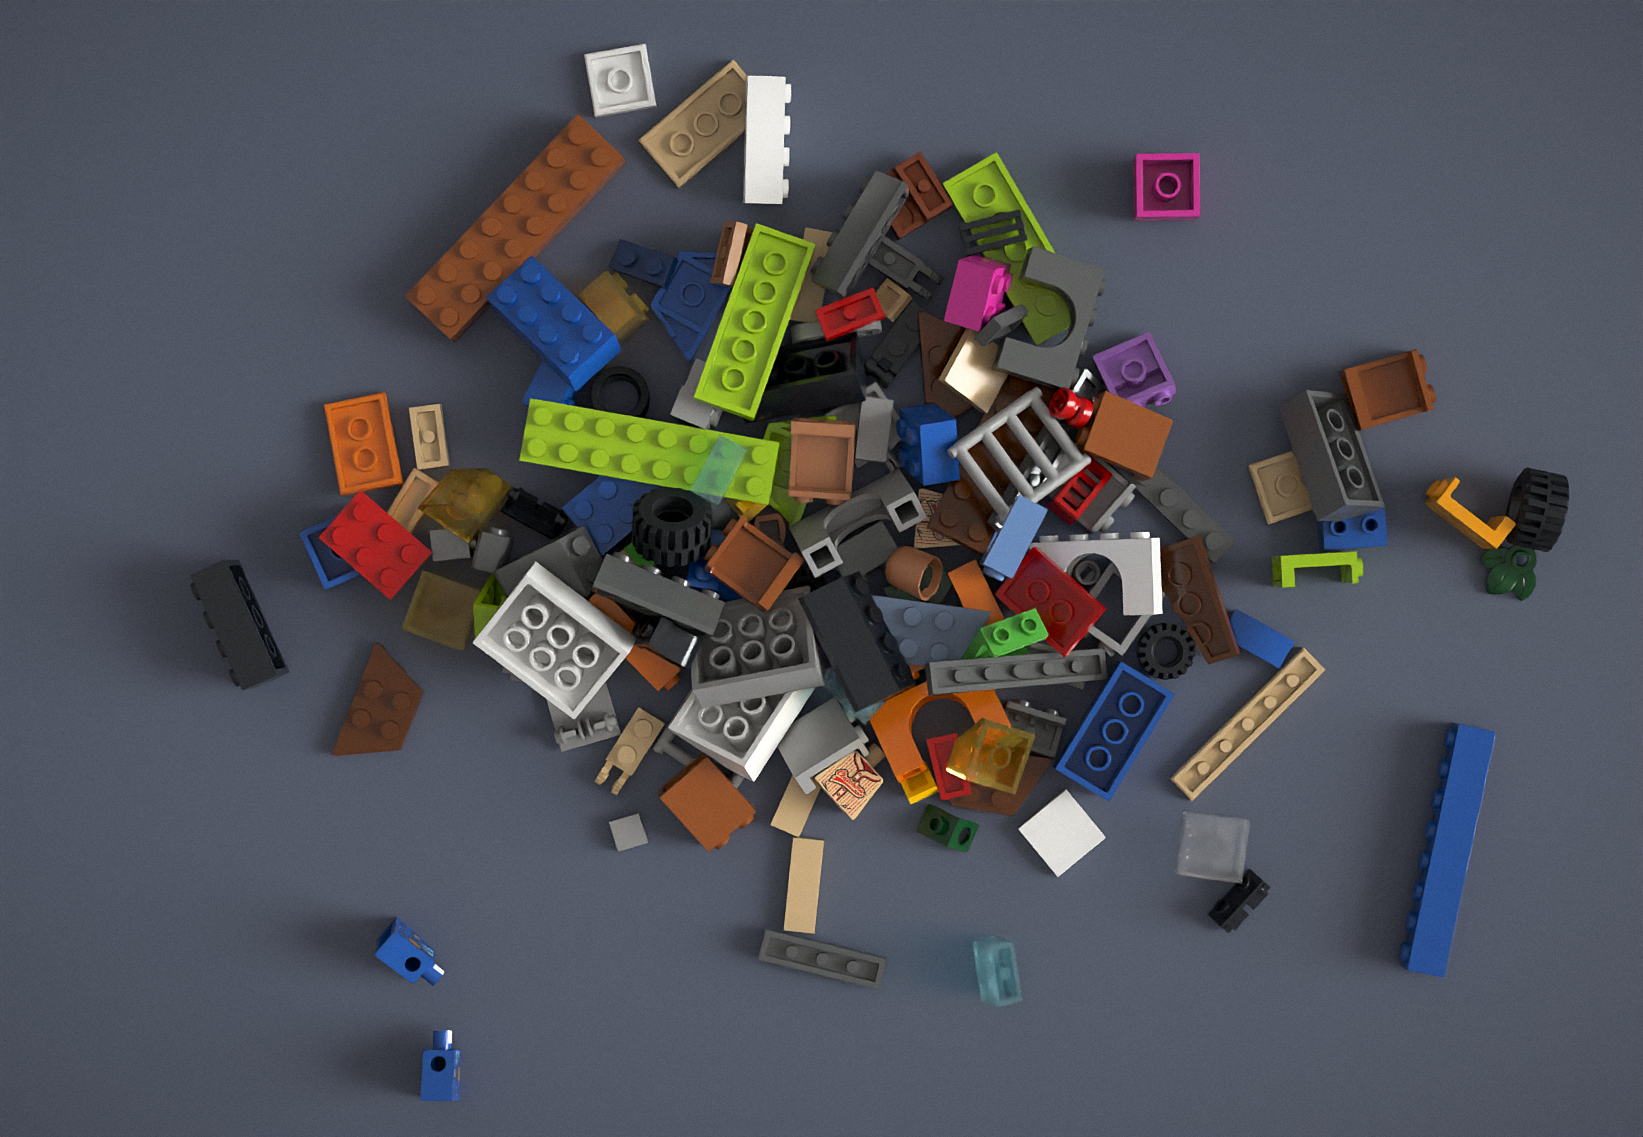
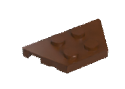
(937, 345)
(380, 708)
(1001, 802)

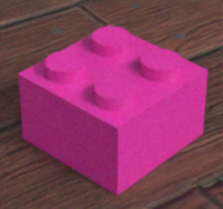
(1166, 187)
(978, 291)

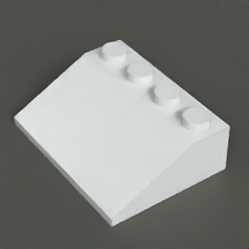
(555, 640)
(740, 732)

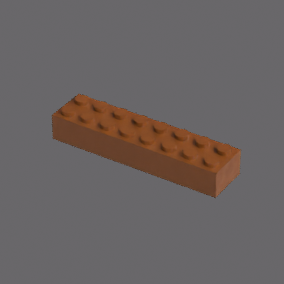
(516, 227)

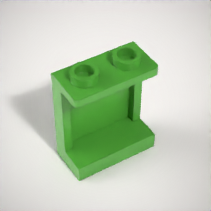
(1007, 637)

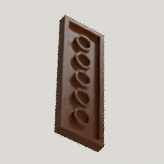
(963, 507)

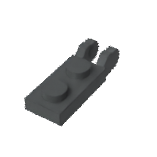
(902, 267)

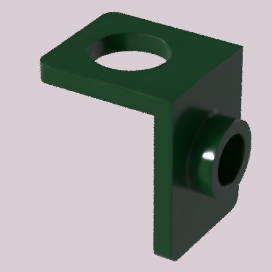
(946, 828)

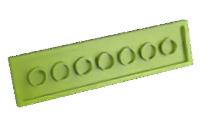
(639, 449)

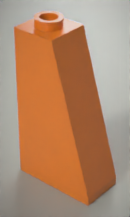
(652, 667)

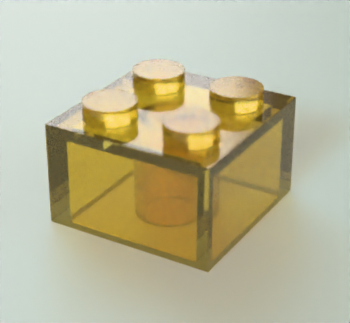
(442, 610)

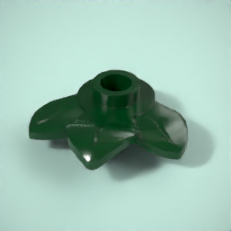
(1507, 574)

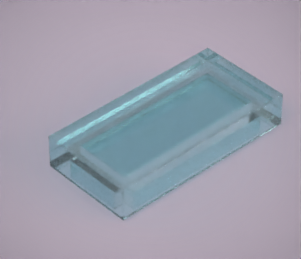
(719, 469)

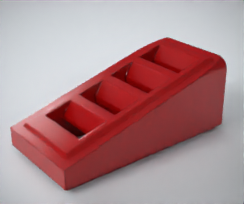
(1062, 509)

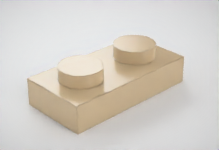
(429, 436)

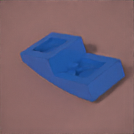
(1260, 639)

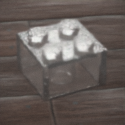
(1212, 846)

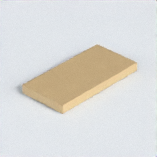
(700, 126)

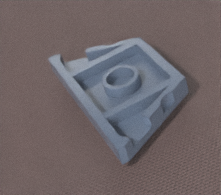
(930, 630)

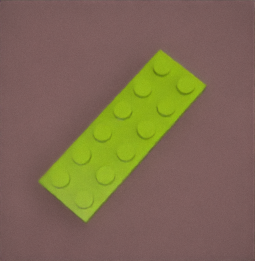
(990, 191)
(754, 322)

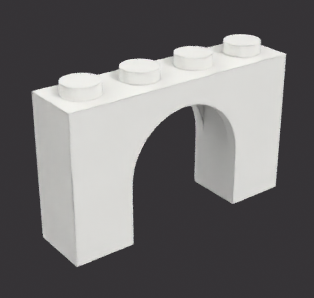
(1135, 558)

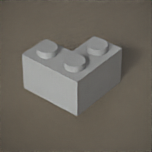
(691, 411)

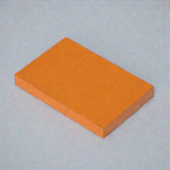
(363, 444)

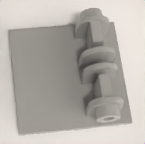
(592, 724)

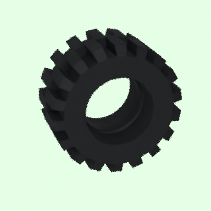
(1538, 508)
(671, 526)

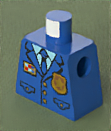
(398, 945)
(437, 1083)

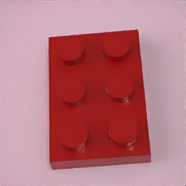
(375, 544)
(1058, 599)

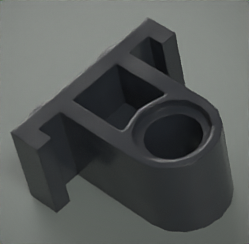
(666, 640)

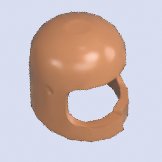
(907, 567)

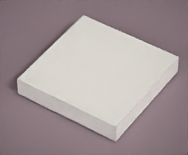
(620, 80)
(1061, 832)

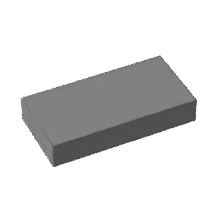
(873, 430)

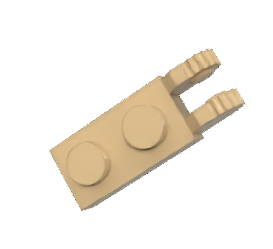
(631, 747)

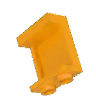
(1484, 535)

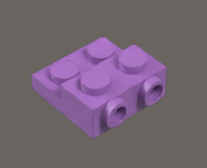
(1136, 372)

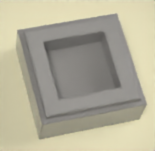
(628, 832)

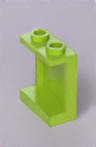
(1284, 566)

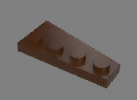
(1196, 598)

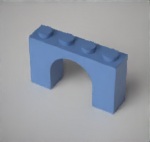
(1013, 539)

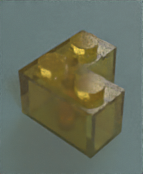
(614, 306)

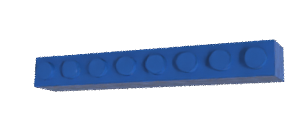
(1447, 849)

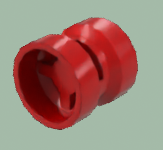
(1068, 406)

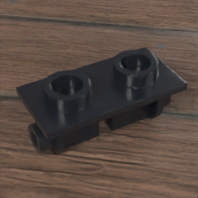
(541, 518)
(1229, 910)

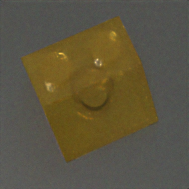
(466, 500)
(991, 755)

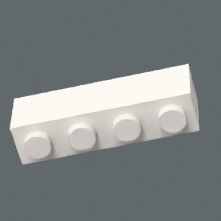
(765, 139)

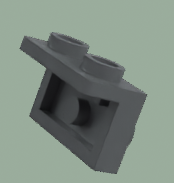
(1045, 724)

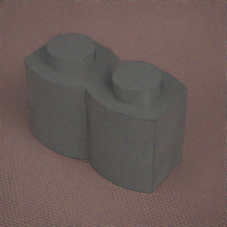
(492, 549)

